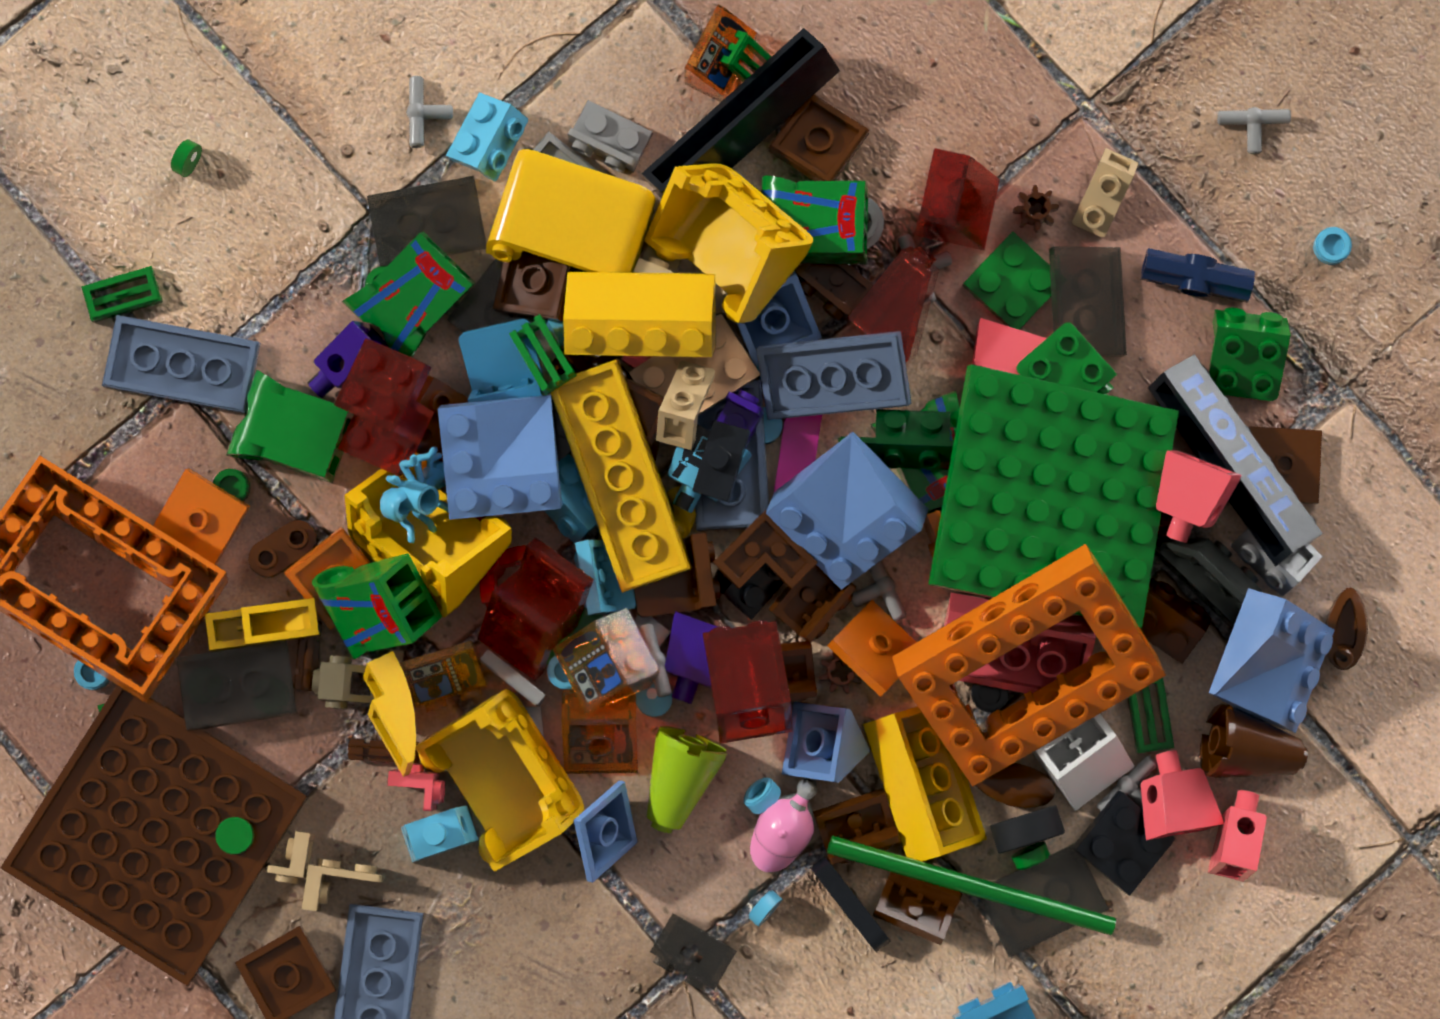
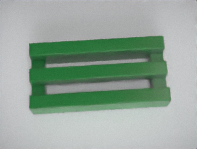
(737, 53)
(152, 286)
(529, 331)
(1164, 715)

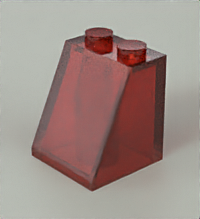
(957, 200)
(900, 299)
(748, 681)

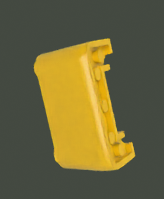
(570, 215)
(728, 232)
(447, 559)
(505, 777)

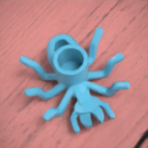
(415, 495)

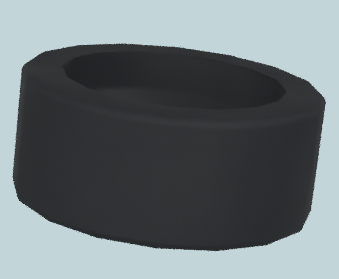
(1027, 829)

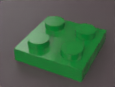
(1012, 282)

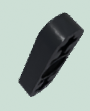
(850, 904)

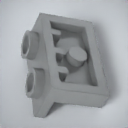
(609, 137)
(1283, 576)

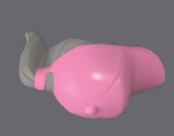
(784, 829)

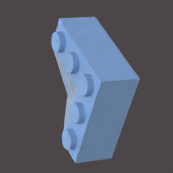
(500, 457)
(847, 510)
(1272, 660)

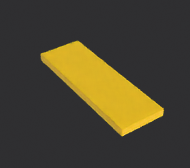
(620, 476)

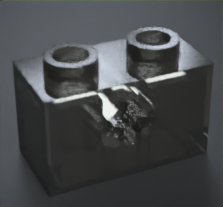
(714, 953)

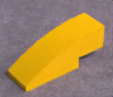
(261, 624)
(392, 709)

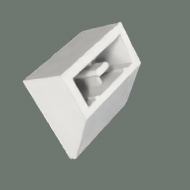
(1085, 760)

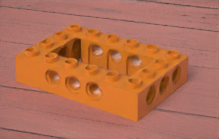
(195, 580)
(1002, 624)

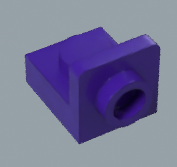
(742, 411)

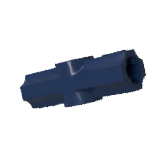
(1197, 275)

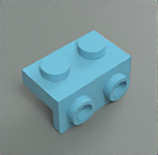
(487, 136)
(576, 515)
(605, 594)

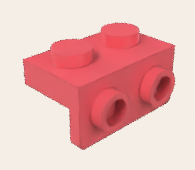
(419, 778)

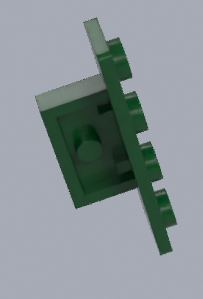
(911, 439)

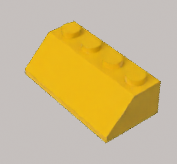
(640, 314)
(923, 786)

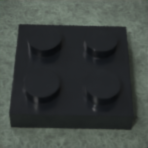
(1118, 844)

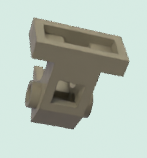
(333, 680)

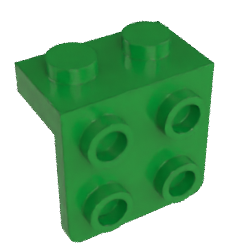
(1249, 353)
(1068, 361)

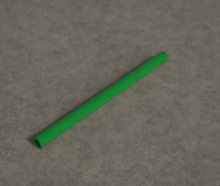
(971, 885)

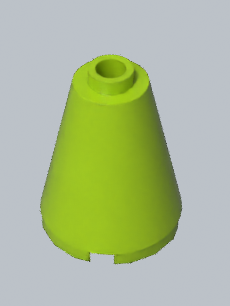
(680, 776)

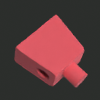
(1002, 346)
(1193, 492)
(1177, 800)
(1236, 853)

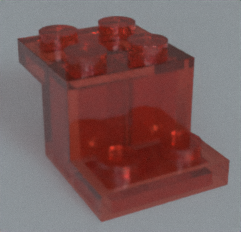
(384, 407)
(535, 608)

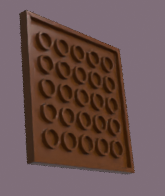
(135, 833)

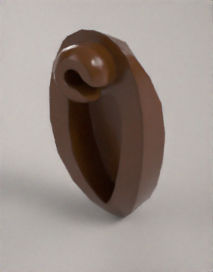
(1351, 629)
(1019, 787)

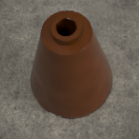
(1248, 747)

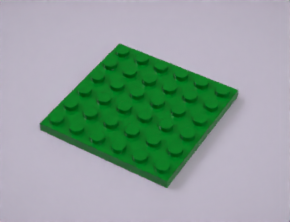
(1043, 475)

